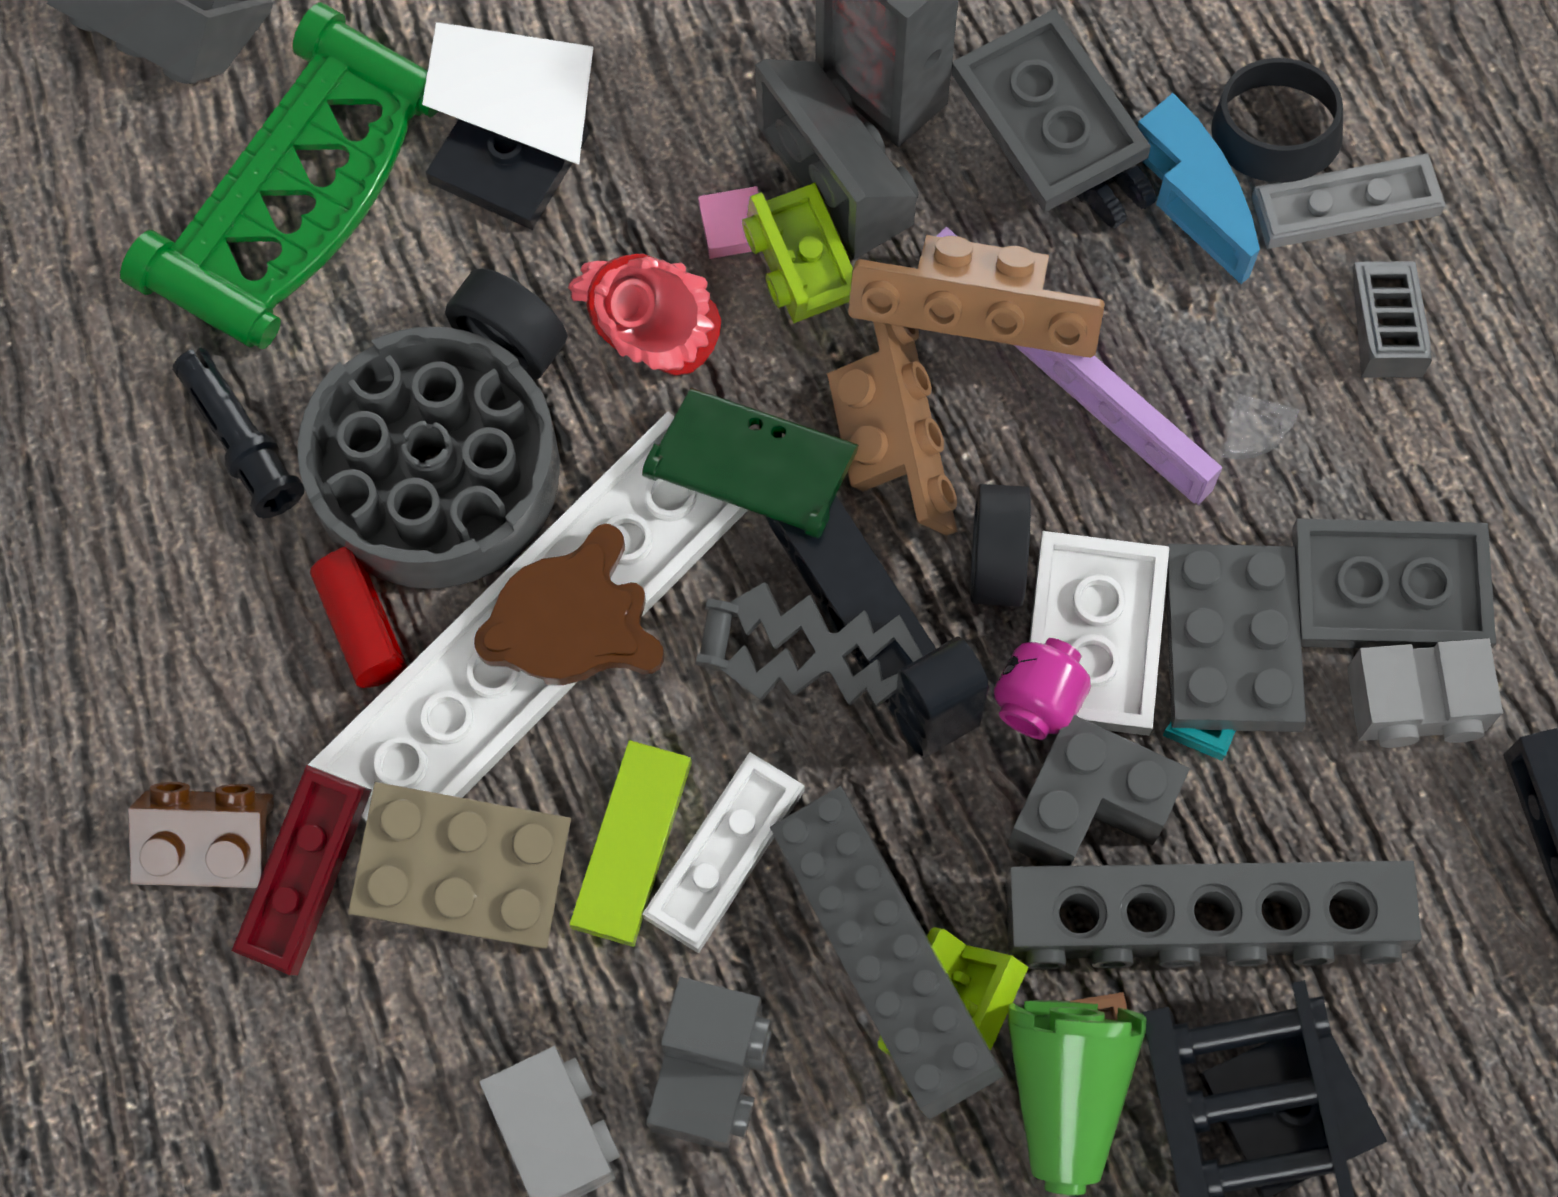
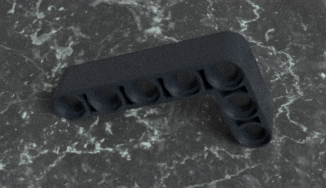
(935, 695)

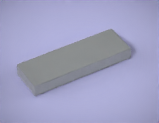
(1348, 201)

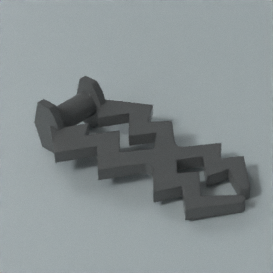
(830, 648)

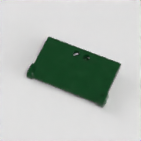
(755, 469)

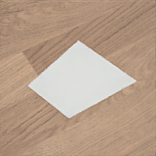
(512, 86)

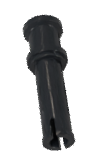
(248, 452)

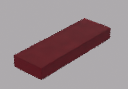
(301, 870)

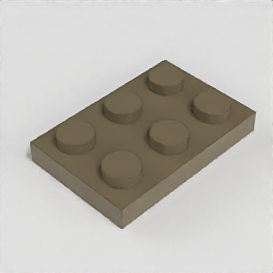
(459, 866)

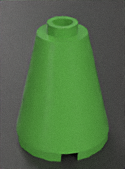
(1072, 1085)

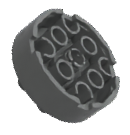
(457, 511)

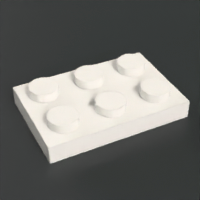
(1110, 608)

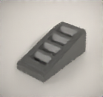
(1391, 360)

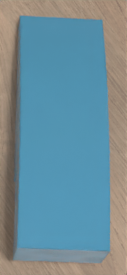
(1199, 187)

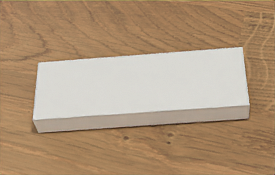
(723, 852)

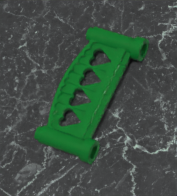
(199, 266)

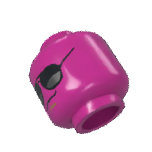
(1042, 688)

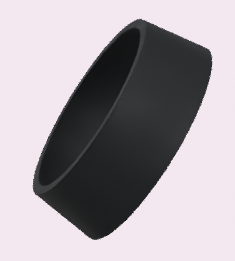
(1271, 161)

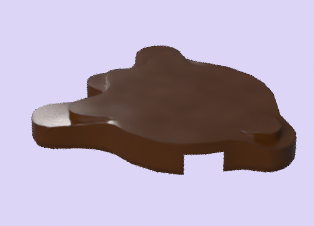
(569, 618)

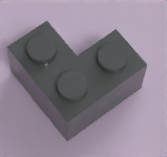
(1095, 777)
(708, 1054)

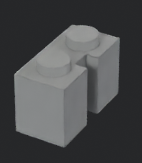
(1424, 692)
(548, 1127)

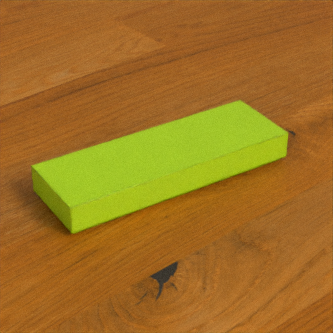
(631, 843)

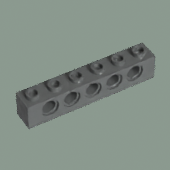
(1377, 891)

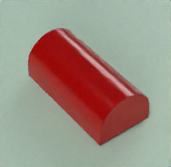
(358, 619)

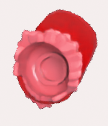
(650, 311)

